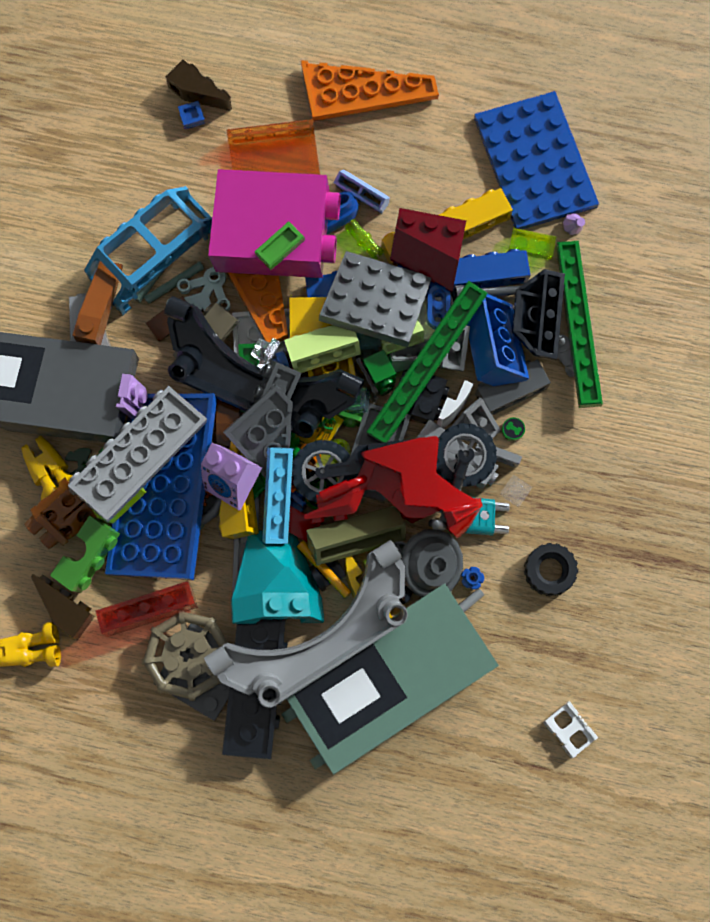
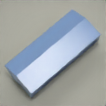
(364, 187)

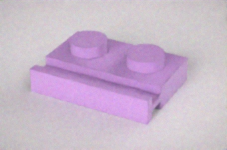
(132, 396)

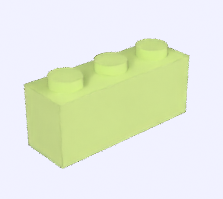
(321, 347)

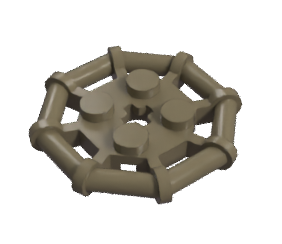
(172, 656)

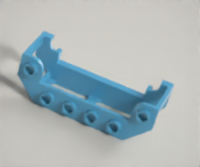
(164, 255)

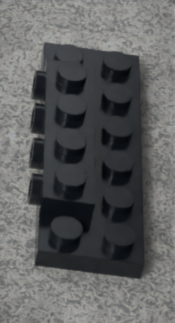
(248, 722)

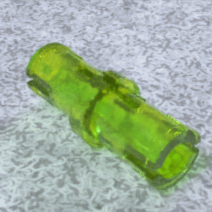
(364, 239)

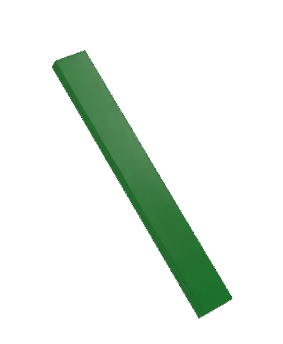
(579, 325)
(427, 363)

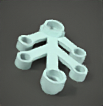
(202, 299)

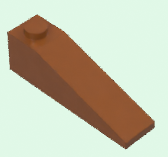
(96, 306)

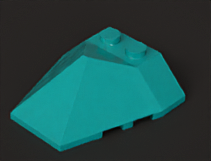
(275, 584)

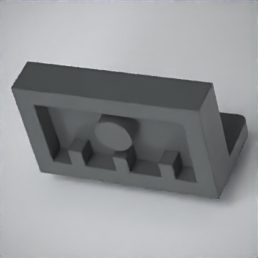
(277, 374)

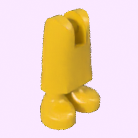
(45, 466)

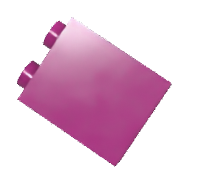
(256, 205)

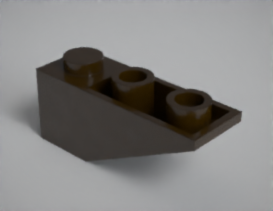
(192, 86)
(64, 612)

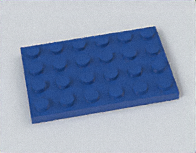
(536, 160)

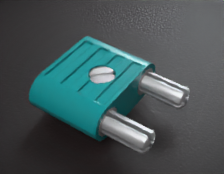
(485, 520)

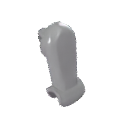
(564, 355)

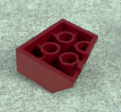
(428, 245)

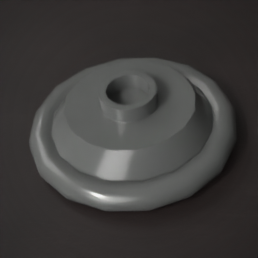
(431, 561)

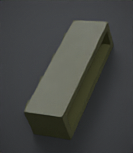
(355, 535)

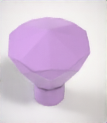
(573, 224)

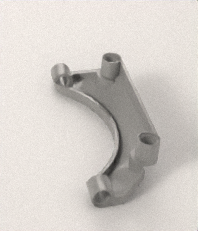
(299, 665)

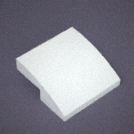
(453, 408)

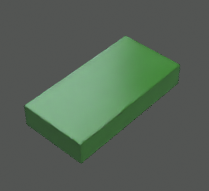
(279, 245)

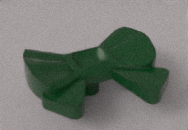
(81, 456)

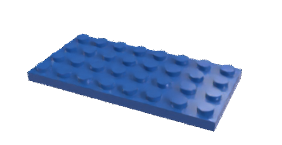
(164, 525)

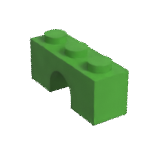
(99, 541)

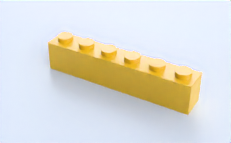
(480, 214)

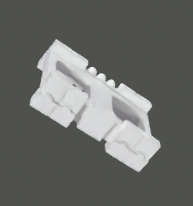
(565, 734)

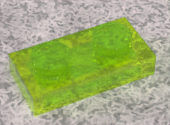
(534, 243)

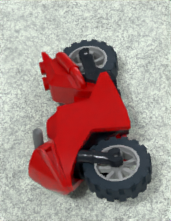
(402, 474)

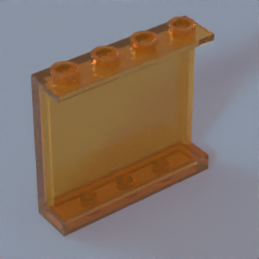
(275, 148)

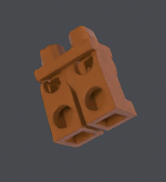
(60, 515)

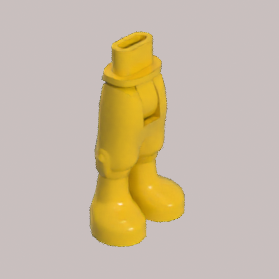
(17, 652)

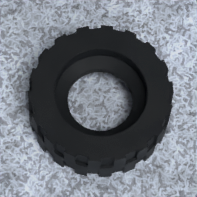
(556, 552)

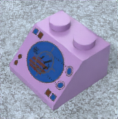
(228, 475)

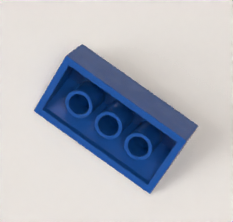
(494, 348)

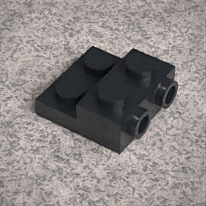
(428, 402)

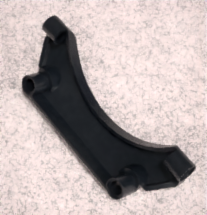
(214, 368)

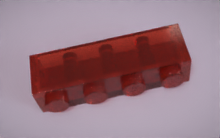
(146, 609)

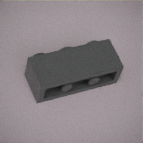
(504, 396)

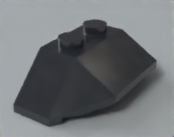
(539, 313)

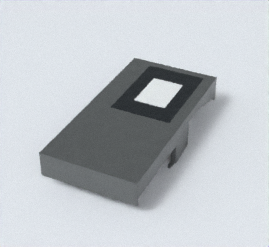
(62, 387)

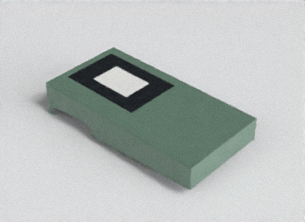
(391, 681)

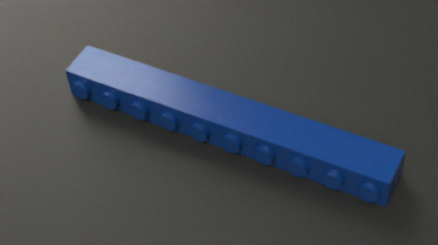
(484, 271)

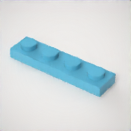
(277, 495)

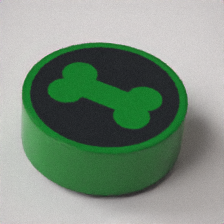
(513, 429)

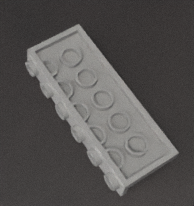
(136, 453)

